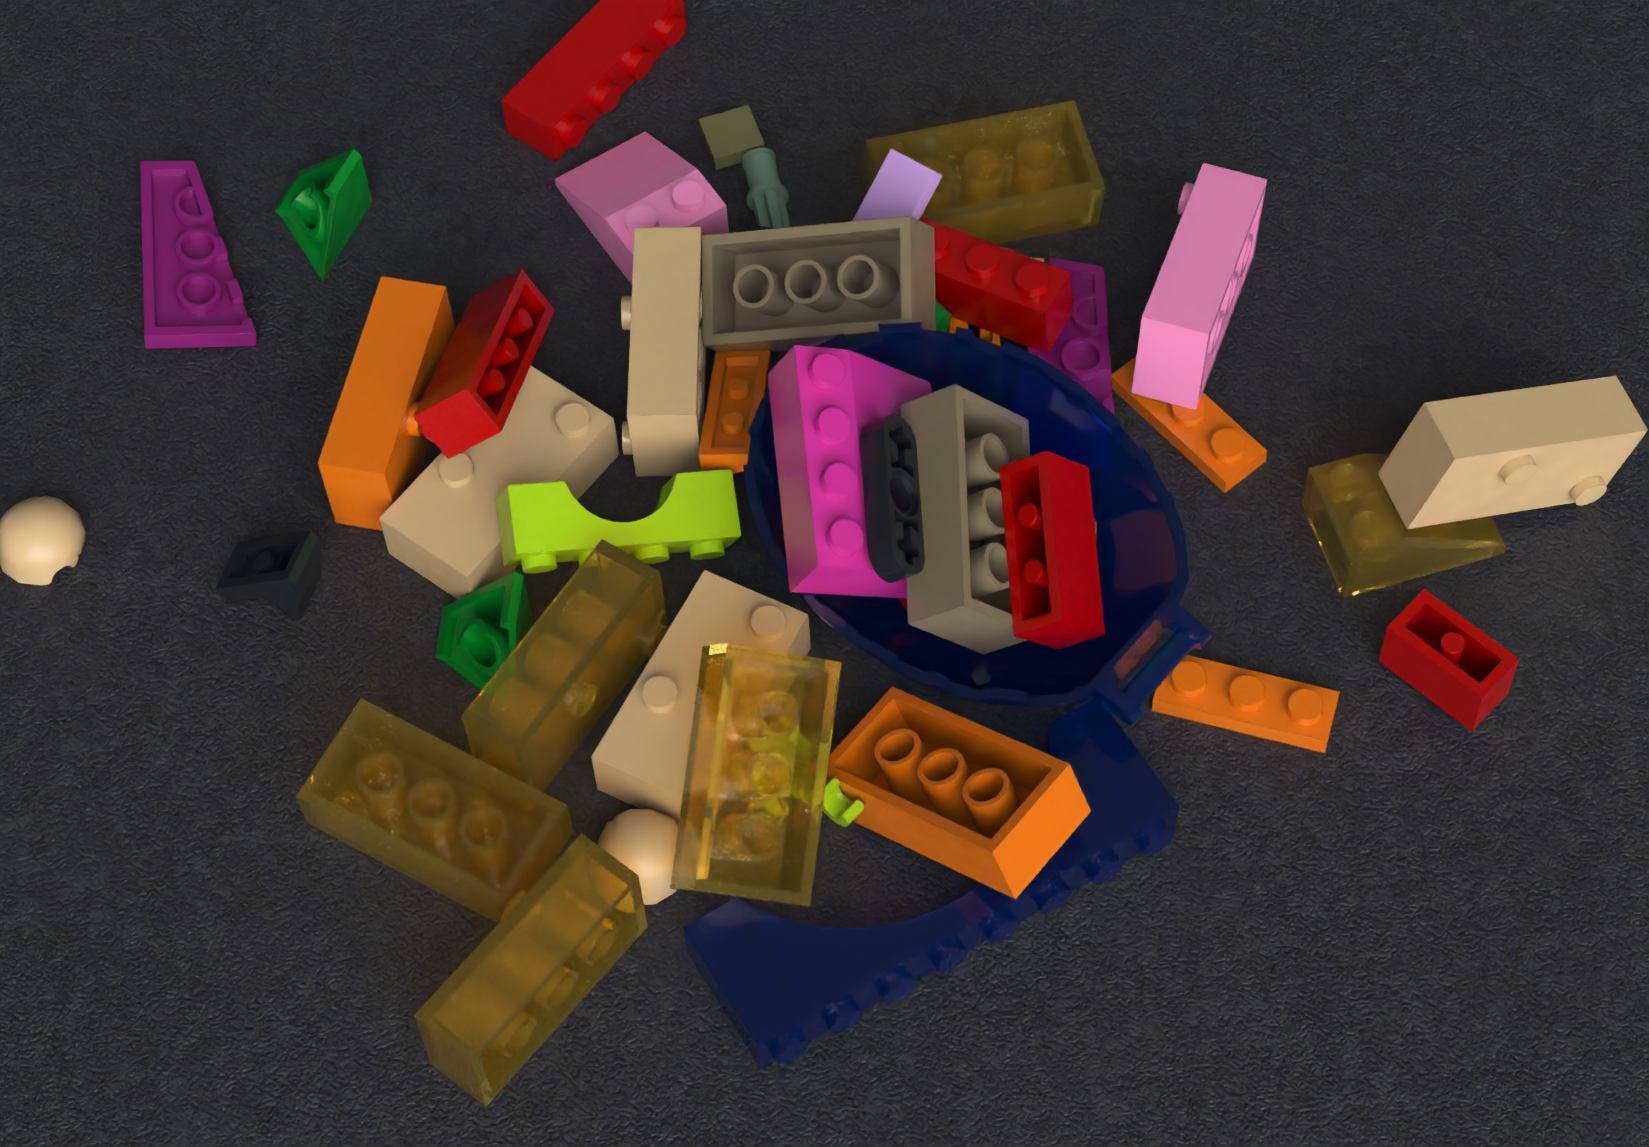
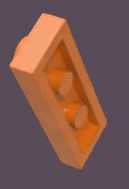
(734, 395)
(1202, 435)
(1248, 702)

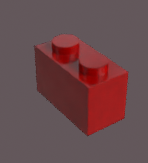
(1448, 659)

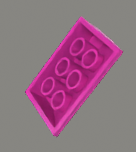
(817, 419)

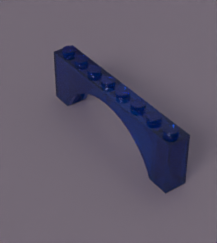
(798, 980)

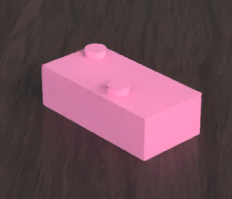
(1198, 285)

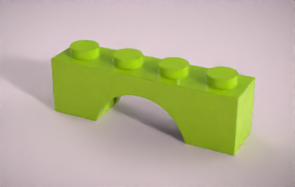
(549, 526)

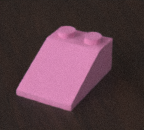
(640, 188)

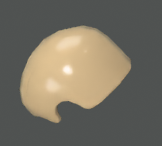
(40, 539)
(647, 846)

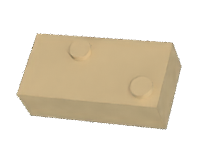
(665, 352)
(1511, 451)
(448, 515)
(649, 739)

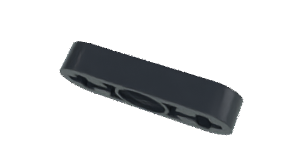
(892, 526)

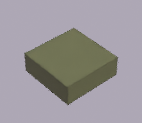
(730, 136)

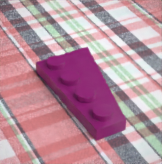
(186, 267)
(1084, 344)

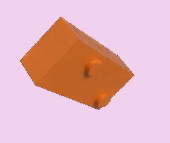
(373, 438)
(958, 791)

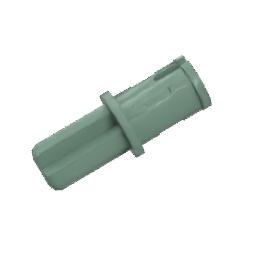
(766, 193)

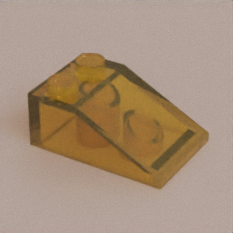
(1367, 538)

